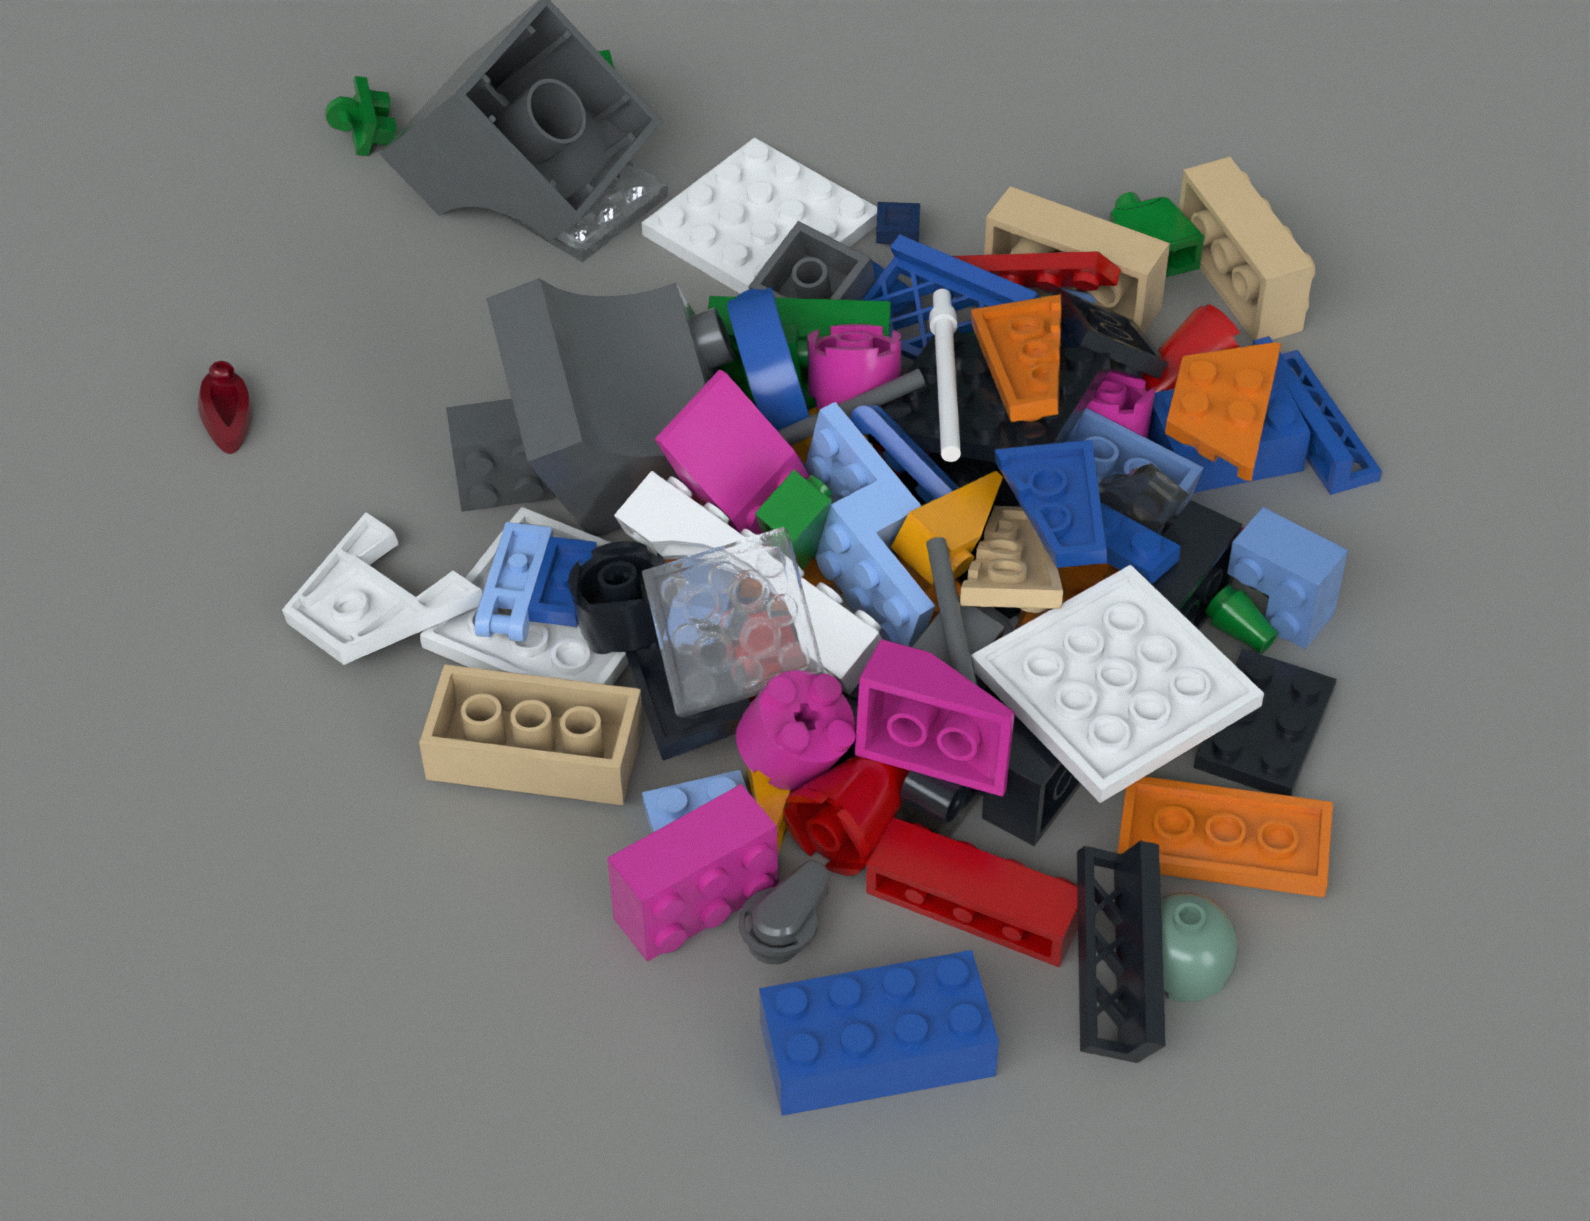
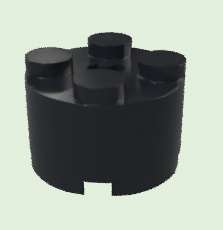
(614, 598)

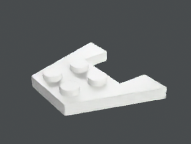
(358, 610)

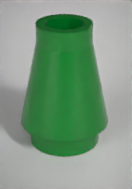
(1240, 618)

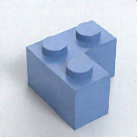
(1294, 569)

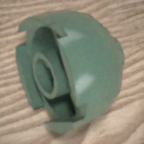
(1196, 946)

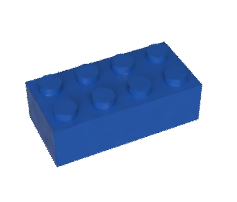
(878, 1032)

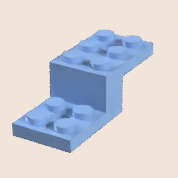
(862, 527)

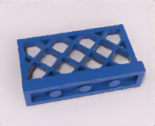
(938, 271)

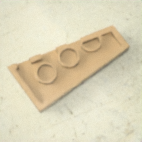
(1012, 567)

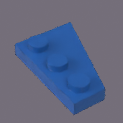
(1059, 497)

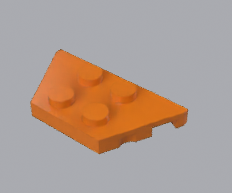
(1224, 403)

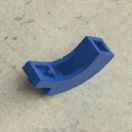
(767, 357)

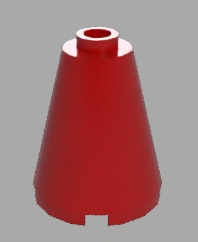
(1201, 332)
(845, 812)

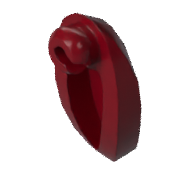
(225, 406)

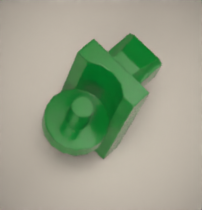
(363, 115)

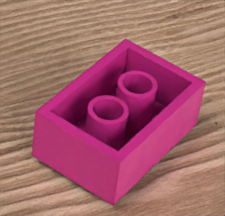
(693, 872)

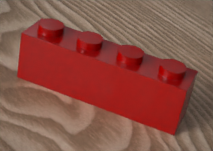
(974, 891)

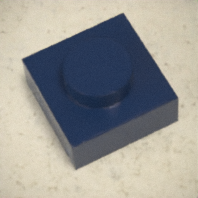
(897, 219)

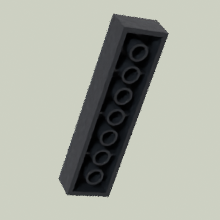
(1036, 779)

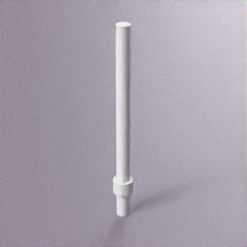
(943, 325)

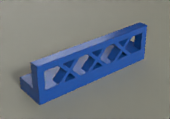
(1326, 451)

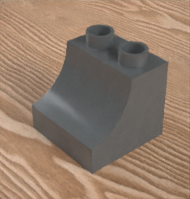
(525, 127)
(600, 384)

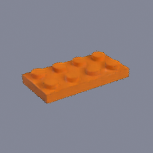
(1231, 834)

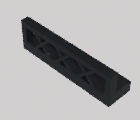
(1137, 956)

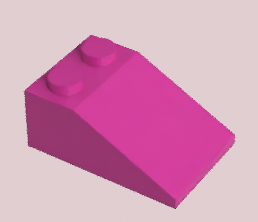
(728, 452)
(932, 720)

